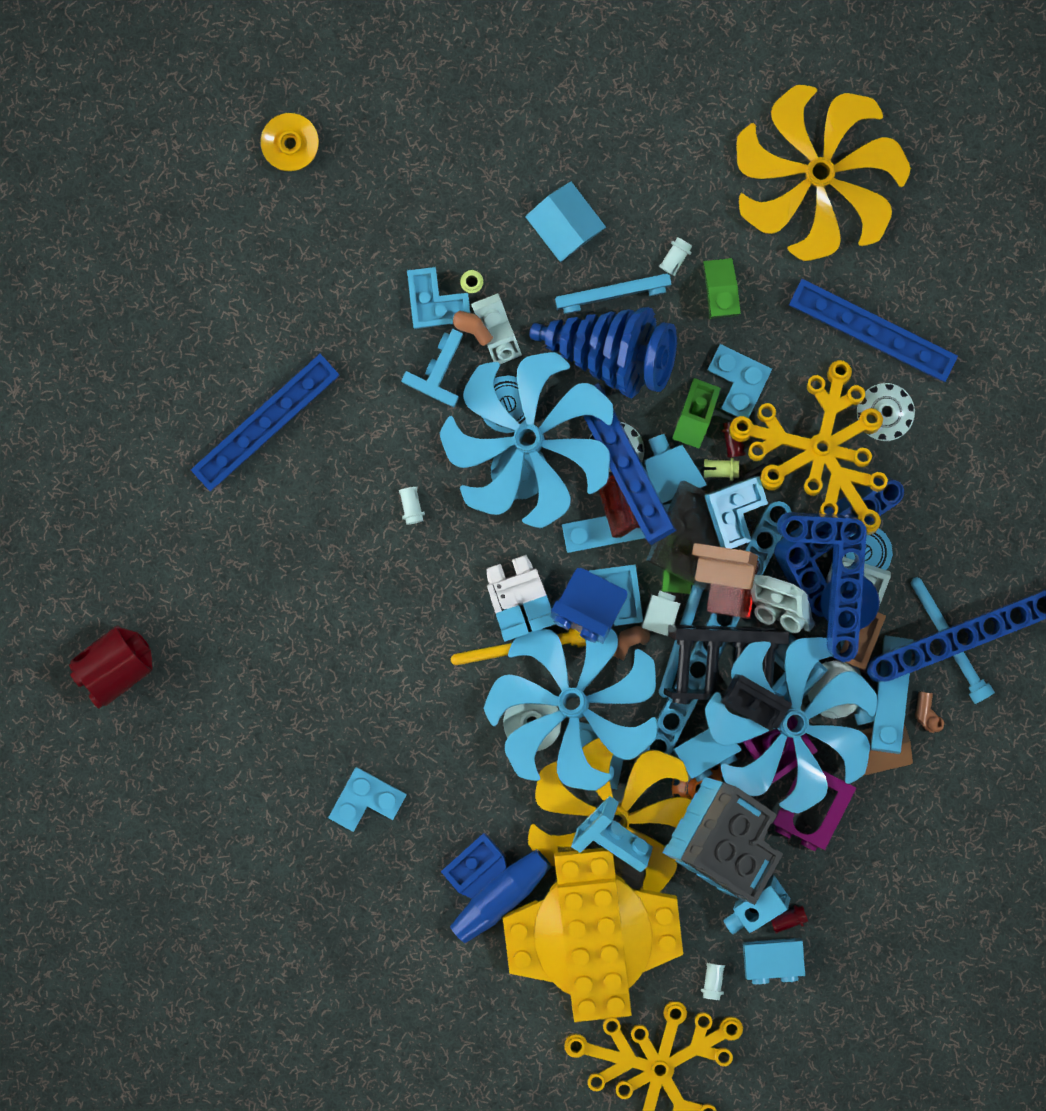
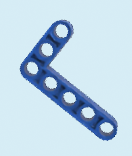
(806, 553)
(840, 573)

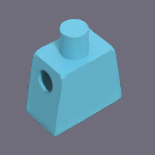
(670, 467)
(770, 904)

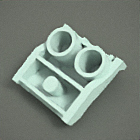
(782, 602)

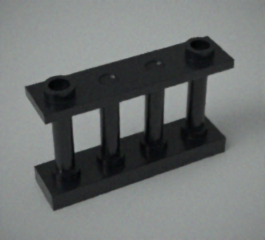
(714, 638)

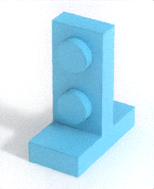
(437, 370)
(612, 836)

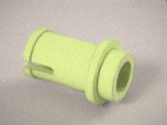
(465, 277)
(724, 468)

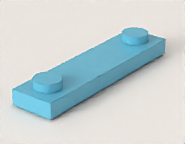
(654, 285)
(595, 533)
(891, 703)

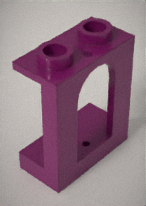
(822, 836)

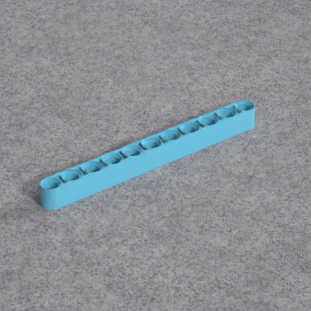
(698, 653)

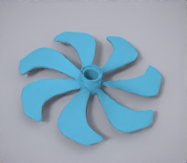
(553, 494)
(848, 742)
(571, 763)

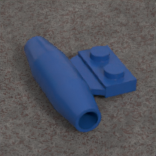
(494, 888)

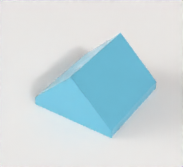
(565, 221)

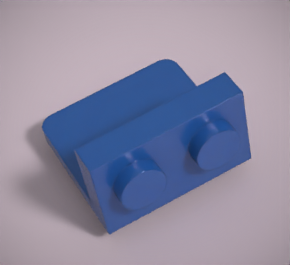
(589, 605)

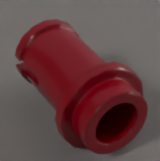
(733, 447)
(789, 919)

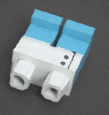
(518, 590)

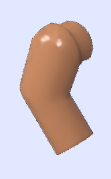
(629, 638)
(926, 715)

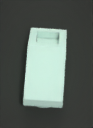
(492, 313)

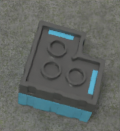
(725, 841)

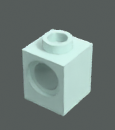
(660, 613)

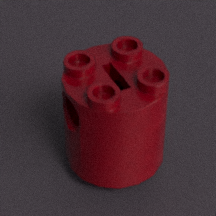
(112, 665)

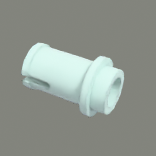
(675, 256)
(411, 505)
(713, 981)

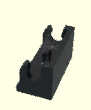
(755, 702)

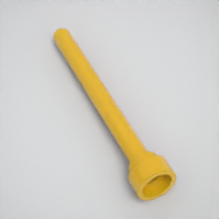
(502, 650)

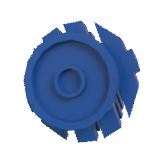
(617, 348)

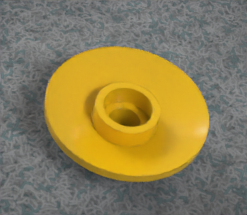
(285, 127)

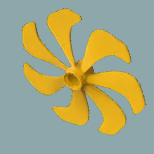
(789, 120)
(648, 769)

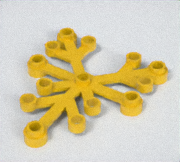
(840, 477)
(626, 1059)

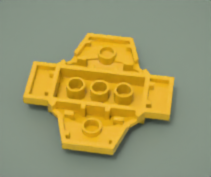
(593, 934)

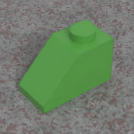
(721, 288)
(696, 413)

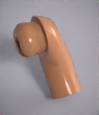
(472, 324)

